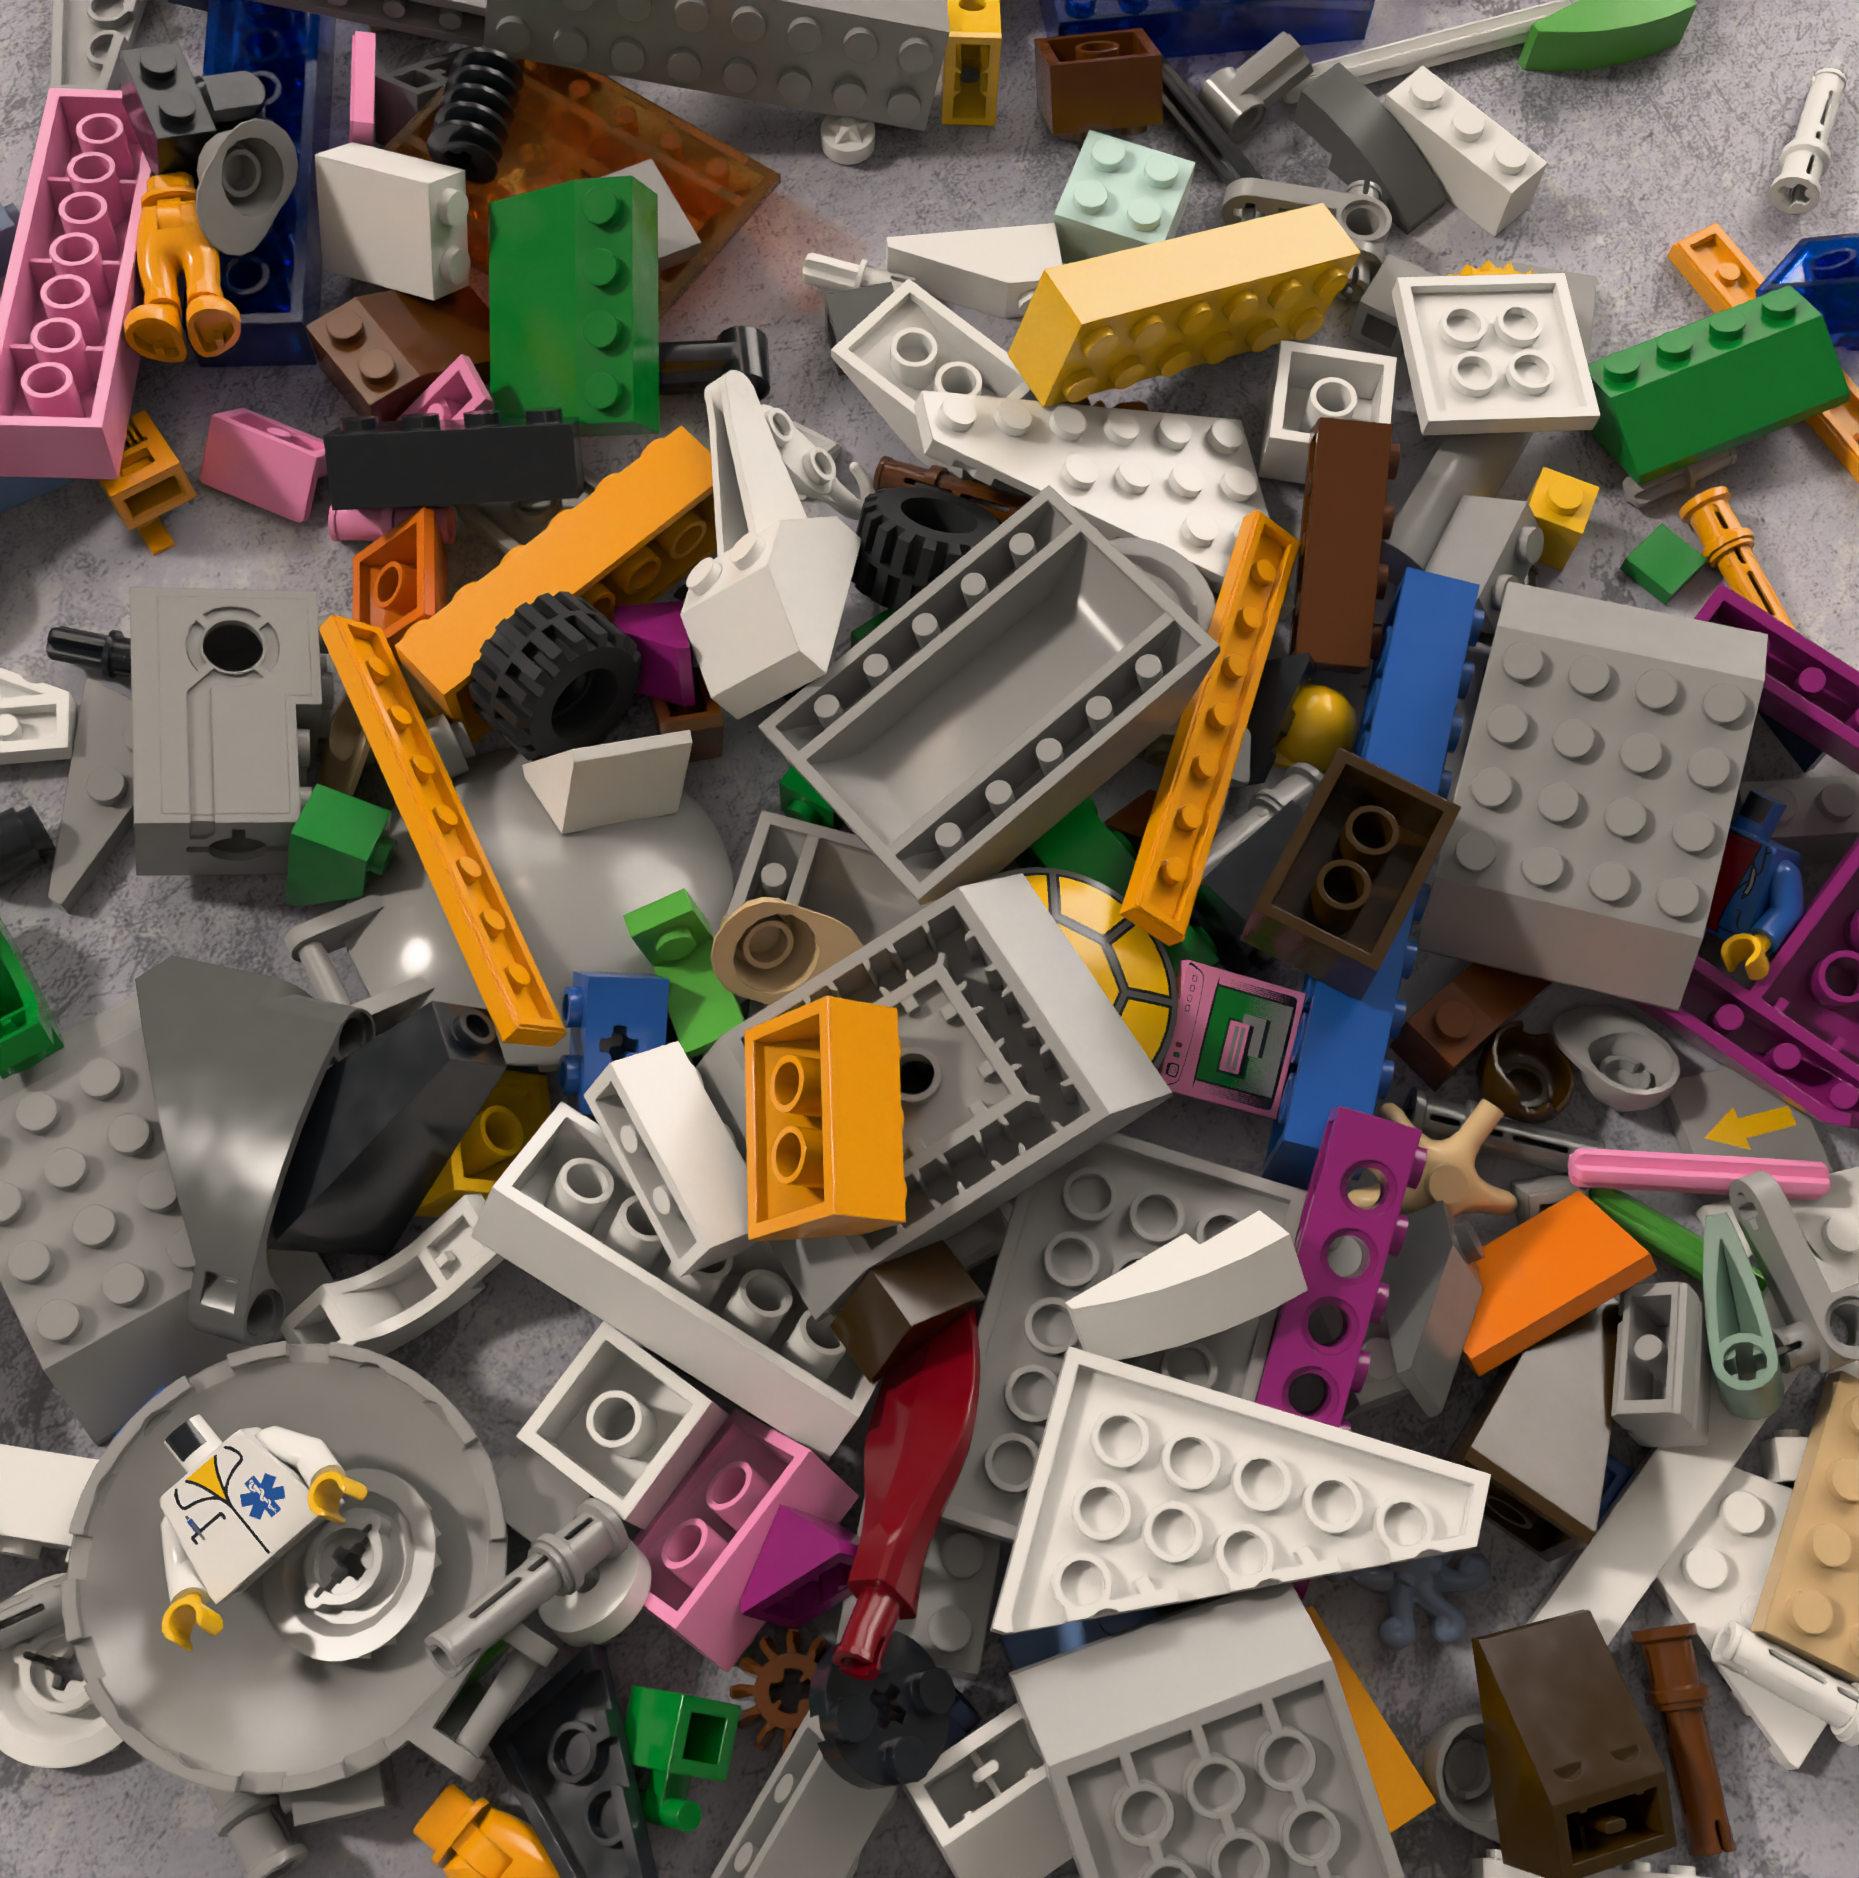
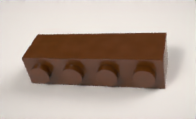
(1342, 544)

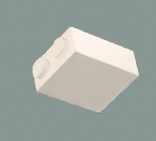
(393, 220)

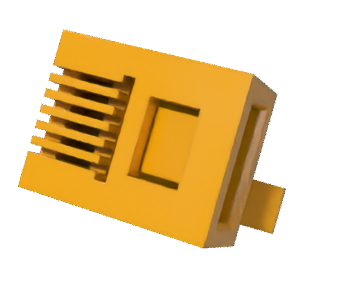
(148, 483)

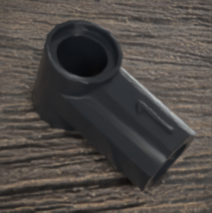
(693, 365)

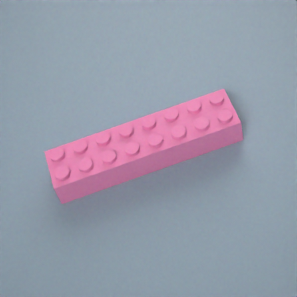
(68, 292)

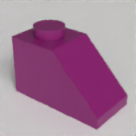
(664, 650)

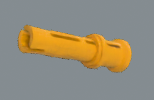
(1729, 549)

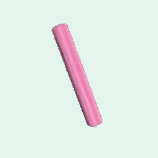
(1691, 1172)

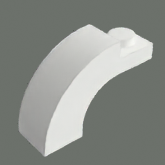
(403, 1293)

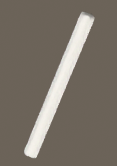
(1435, 47)

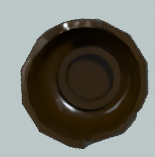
(1525, 1074)

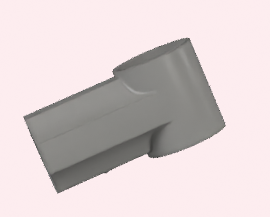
(1243, 95)

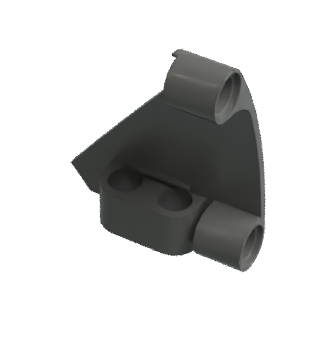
(232, 1087)

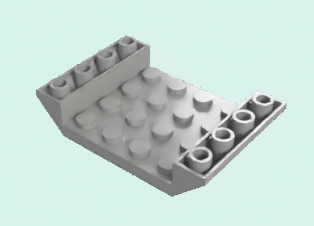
(1208, 1748)

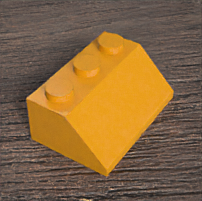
(824, 1122)

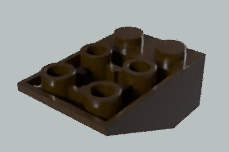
(1568, 1752)

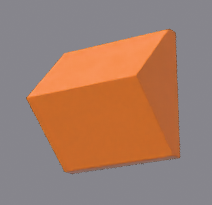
(401, 577)

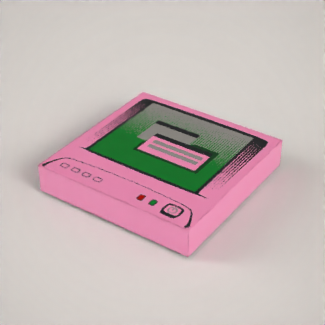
(1231, 1039)

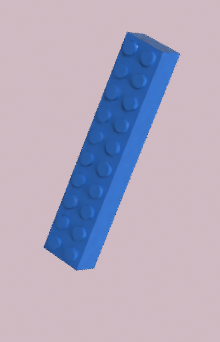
(1407, 730)

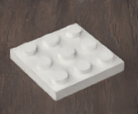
(1494, 354)

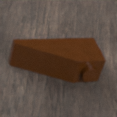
(1462, 1020)

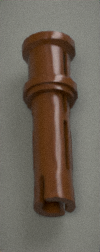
(1680, 1701)

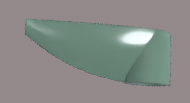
(1738, 1325)

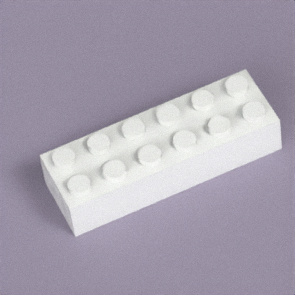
(732, 1325)

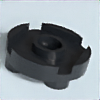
(918, 1722)

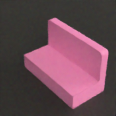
(263, 462)

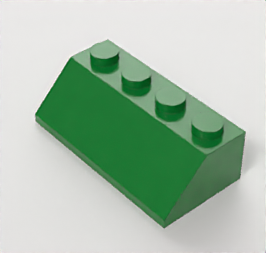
(1716, 384)

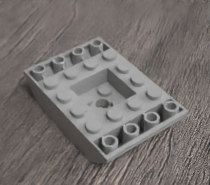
(1021, 1059)

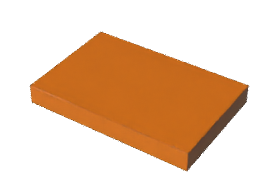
(1549, 1277)

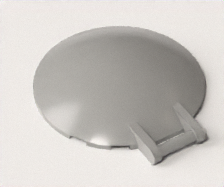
(559, 887)
(244, 1703)

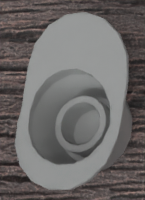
(244, 184)

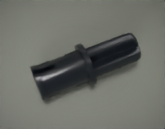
(89, 649)

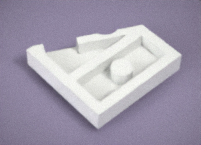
(34, 721)

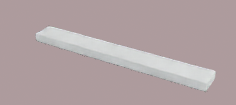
(1659, 1508)

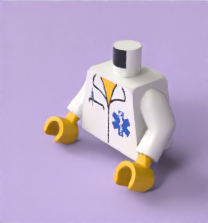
(240, 1514)

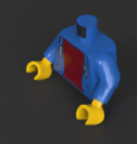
(1756, 889)

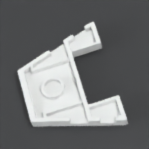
(1720, 1578)

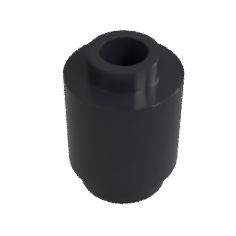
(22, 843)

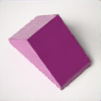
(799, 1569)

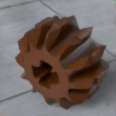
(774, 1676)

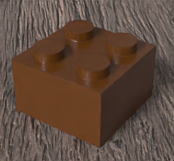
(1099, 83)

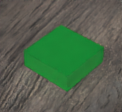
(1663, 564)

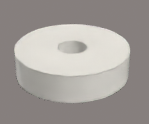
(604, 1604)

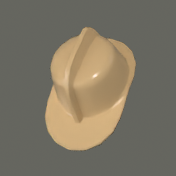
(776, 947)

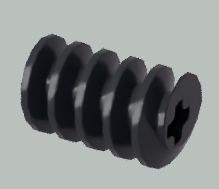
(476, 113)

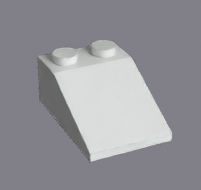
(920, 346)

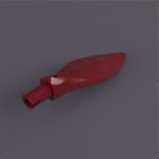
(910, 1470)

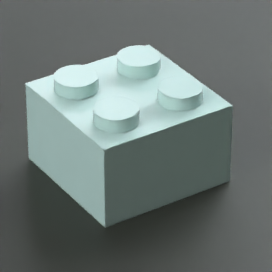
(1120, 198)

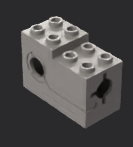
(223, 725)

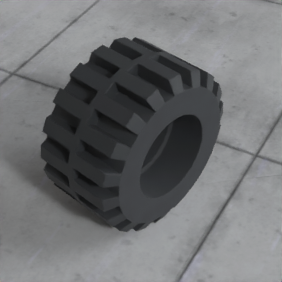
(913, 539)
(555, 676)

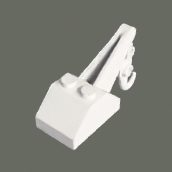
(780, 582)

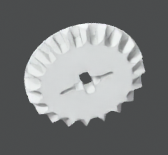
(36, 1717)

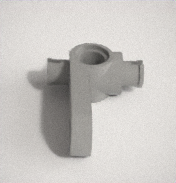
(1359, 214)
(1794, 1278)

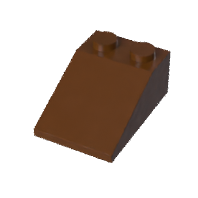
(395, 344)

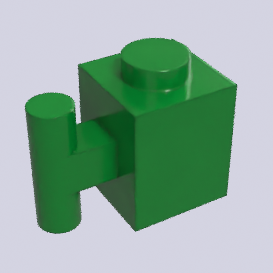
(678, 1740)

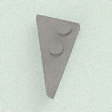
(97, 794)

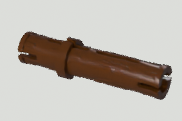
(895, 473)

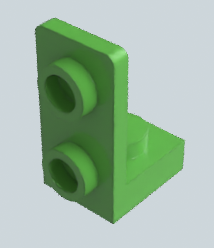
(679, 947)

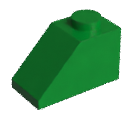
(336, 848)

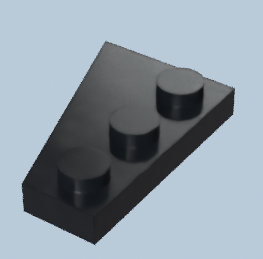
(576, 1773)

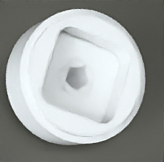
(847, 139)

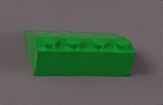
(577, 304)

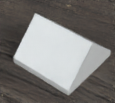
(612, 781)

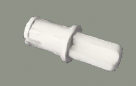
(843, 275)

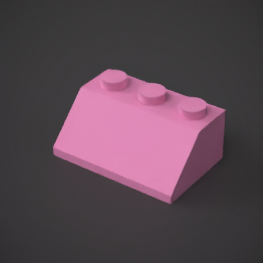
(716, 1526)

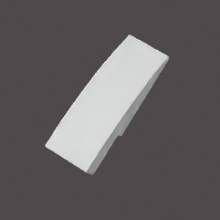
(1189, 1290)

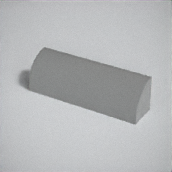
(1460, 467)

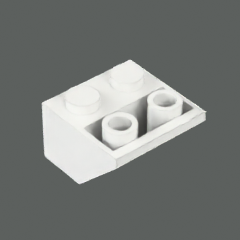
(992, 1805)

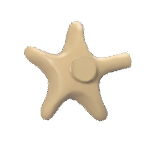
(1449, 1169)

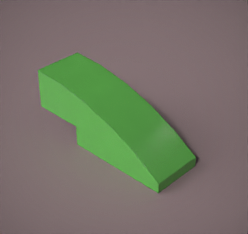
(1604, 33)

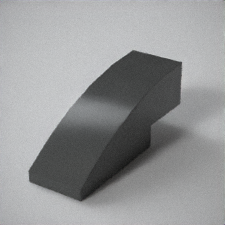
(1369, 146)

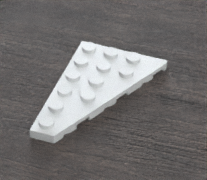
(1121, 469)
(1196, 1494)

